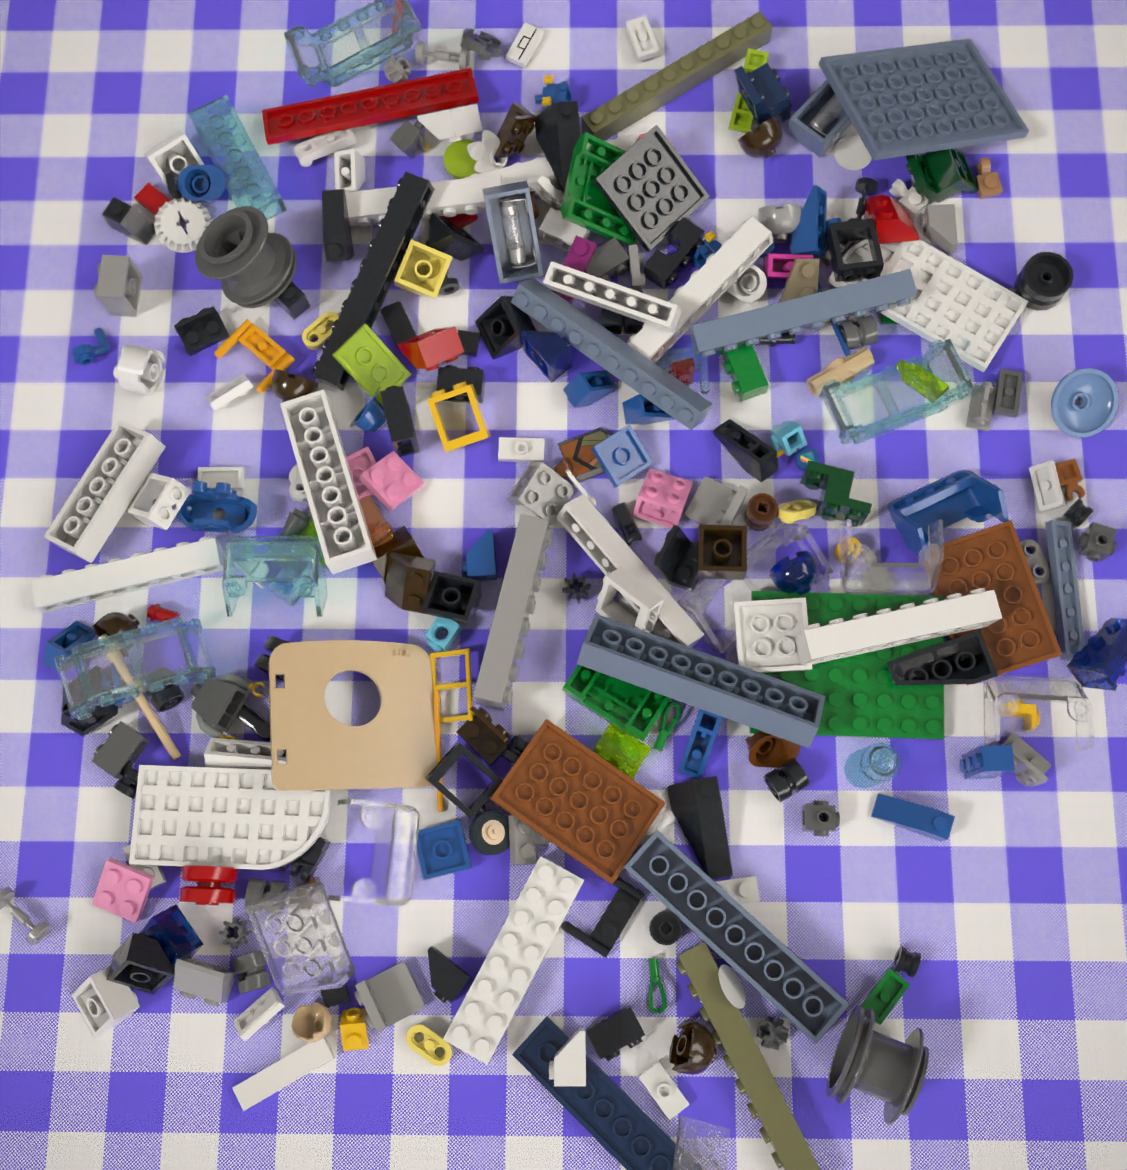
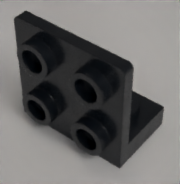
(678, 560)
(86, 725)

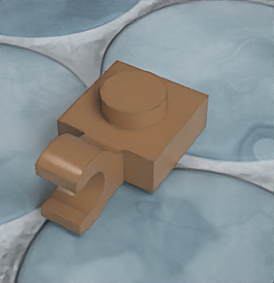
(987, 182)

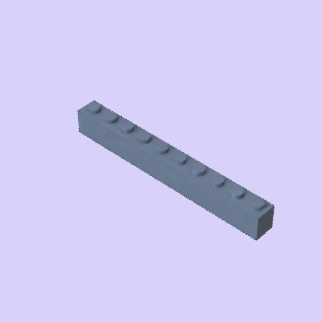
(802, 312)
(612, 353)

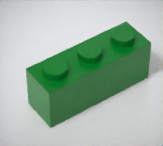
(745, 372)

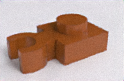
(1069, 477)

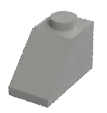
(940, 226)

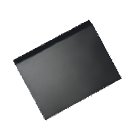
(452, 239)

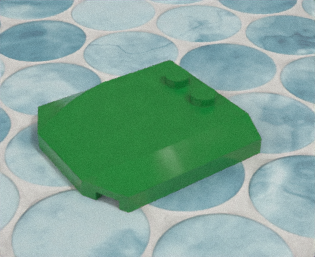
(583, 200)
(616, 701)

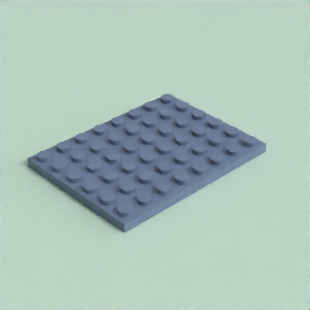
(922, 98)

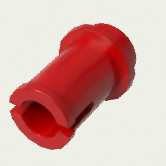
(160, 614)

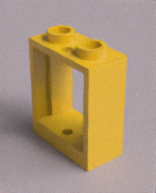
(467, 439)

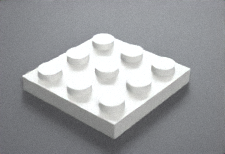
(768, 633)

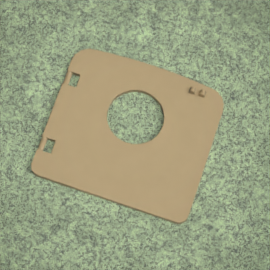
(327, 755)

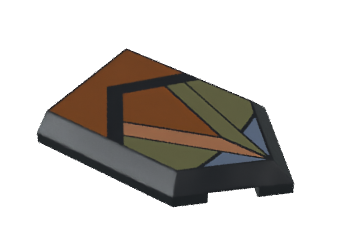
(580, 453)

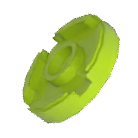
(458, 161)

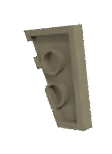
(801, 279)

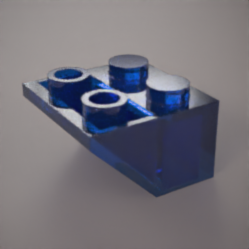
(173, 934)

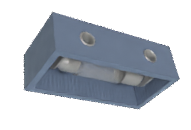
(819, 121)
(513, 232)

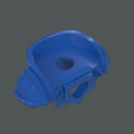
(199, 507)

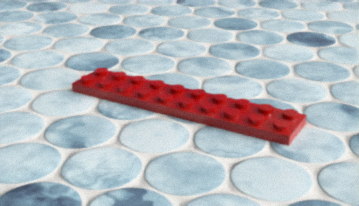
(369, 106)

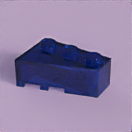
(1102, 657)

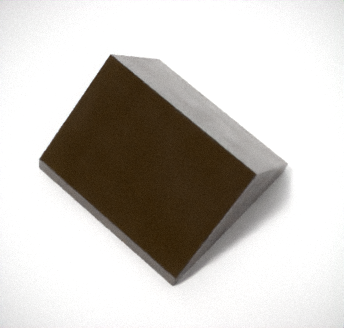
(402, 543)

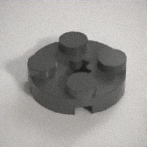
(484, 44)

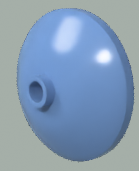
(1096, 402)

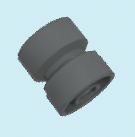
(860, 332)
(260, 889)
(251, 972)

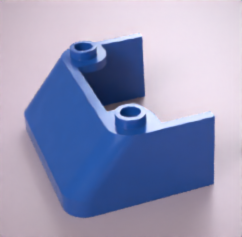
(949, 500)

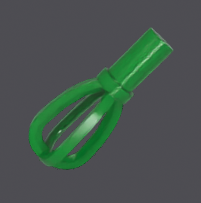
(664, 733)
(655, 978)

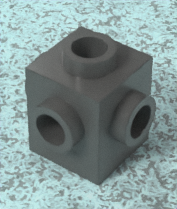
(1097, 542)
(811, 819)

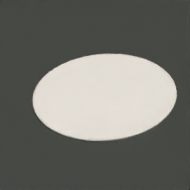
(851, 153)
(731, 986)

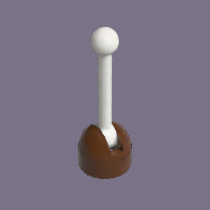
(565, 469)

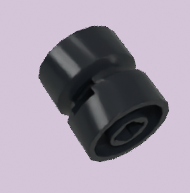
(166, 698)
(786, 780)
(665, 928)

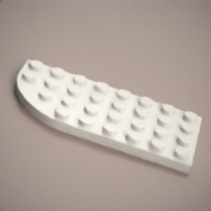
(949, 301)
(222, 818)

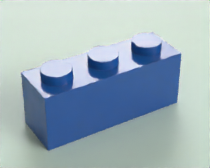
(987, 762)

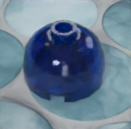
(795, 574)

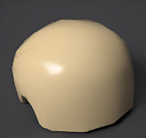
(311, 1022)

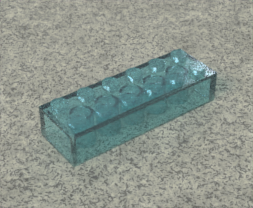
(237, 157)

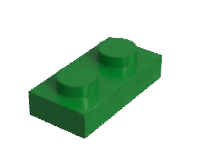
(885, 995)

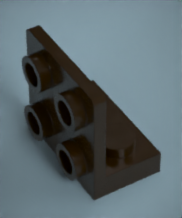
(514, 131)
(483, 736)

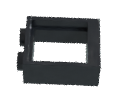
(852, 231)
(399, 421)
(446, 763)

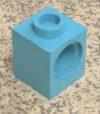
(440, 623)

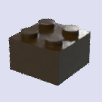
(721, 552)

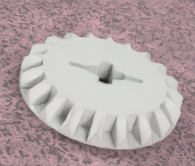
(173, 235)

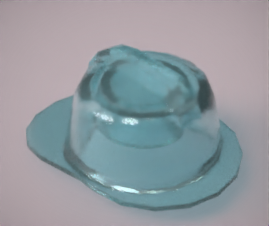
(872, 765)

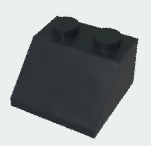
(502, 327)
(452, 597)
(141, 964)

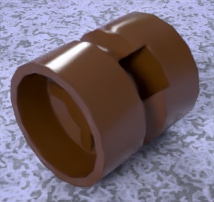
(760, 512)

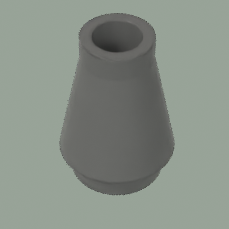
(295, 523)

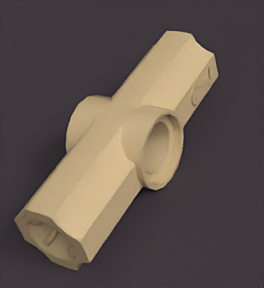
(841, 370)

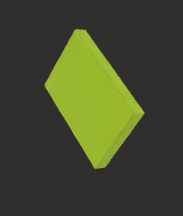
(370, 362)

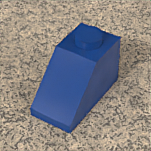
(589, 388)
(642, 411)
(481, 559)
(65, 640)

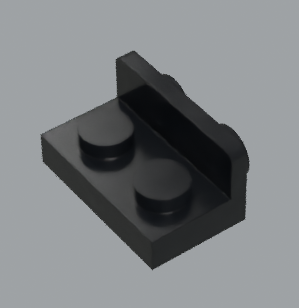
(201, 330)

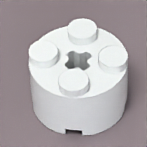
(140, 369)

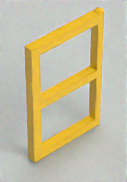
(468, 683)

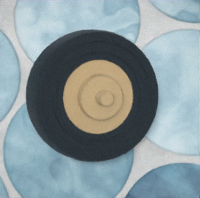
(490, 832)

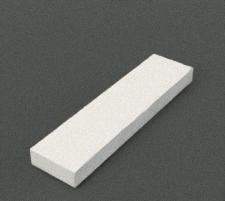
(283, 1073)

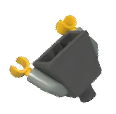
(220, 702)

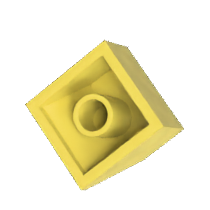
(422, 270)

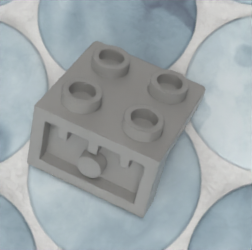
(542, 491)
(715, 503)
(1027, 762)

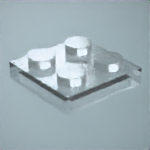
(700, 1145)

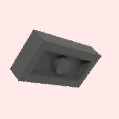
(1008, 393)

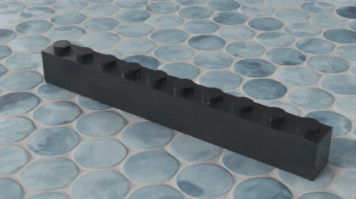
(375, 273)

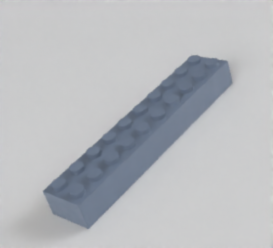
(702, 680)
(737, 936)

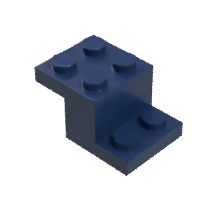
(763, 93)

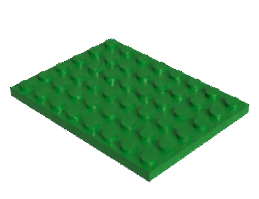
(860, 687)

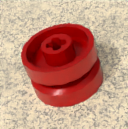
(208, 885)

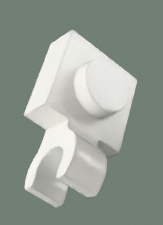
(908, 199)

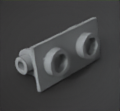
(981, 406)

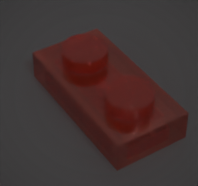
(683, 370)

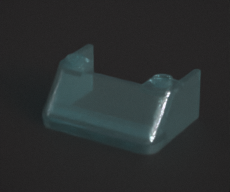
(274, 560)

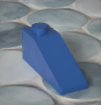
(810, 234)
(700, 744)
(913, 817)

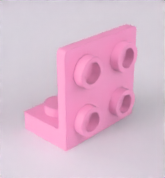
(662, 498)

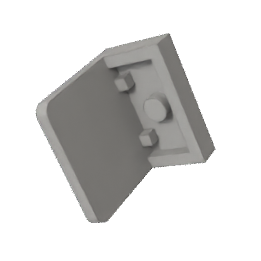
(389, 997)

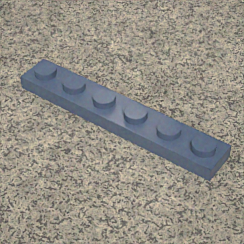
(1065, 588)

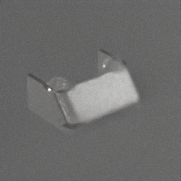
(862, 576)
(1003, 697)
(393, 853)

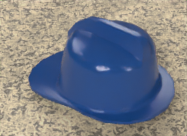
(201, 182)
(371, 416)

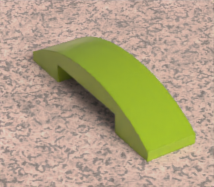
(741, 116)

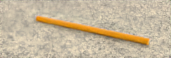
(438, 744)

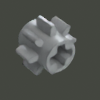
(397, 69)

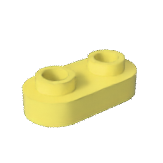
(320, 330)
(796, 510)
(428, 1046)

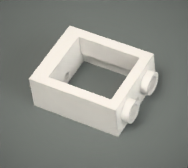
(165, 493)
(648, 600)

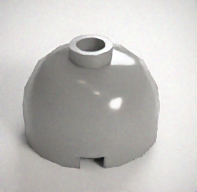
(780, 220)

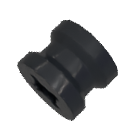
(1078, 512)
(906, 961)

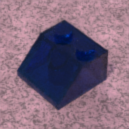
(548, 352)

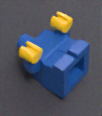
(553, 92)
(706, 250)

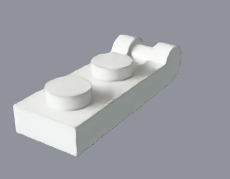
(323, 146)

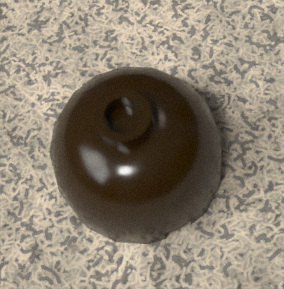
(762, 139)
(291, 386)
(115, 623)
(693, 1048)

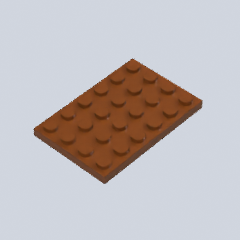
(997, 563)
(578, 801)

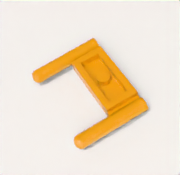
(261, 346)

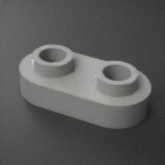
(1036, 561)

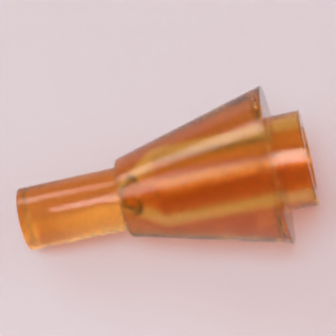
(381, 533)

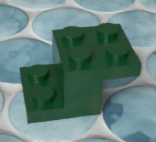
(941, 174)
(835, 493)

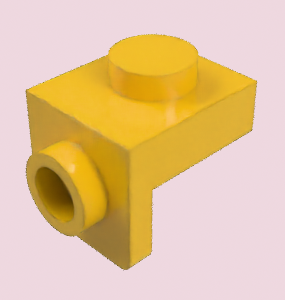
(1030, 715)
(354, 1029)

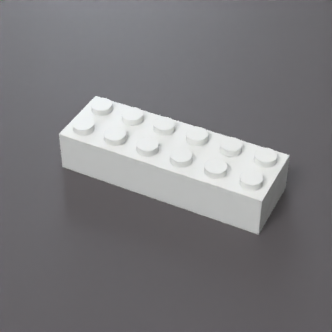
(105, 491)

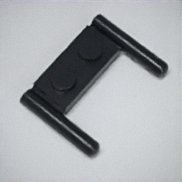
(612, 920)

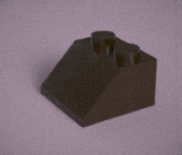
(408, 580)

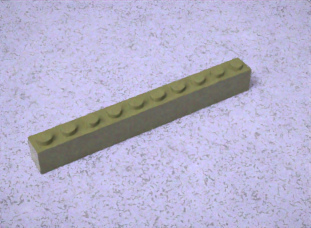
(677, 78)
(747, 1061)

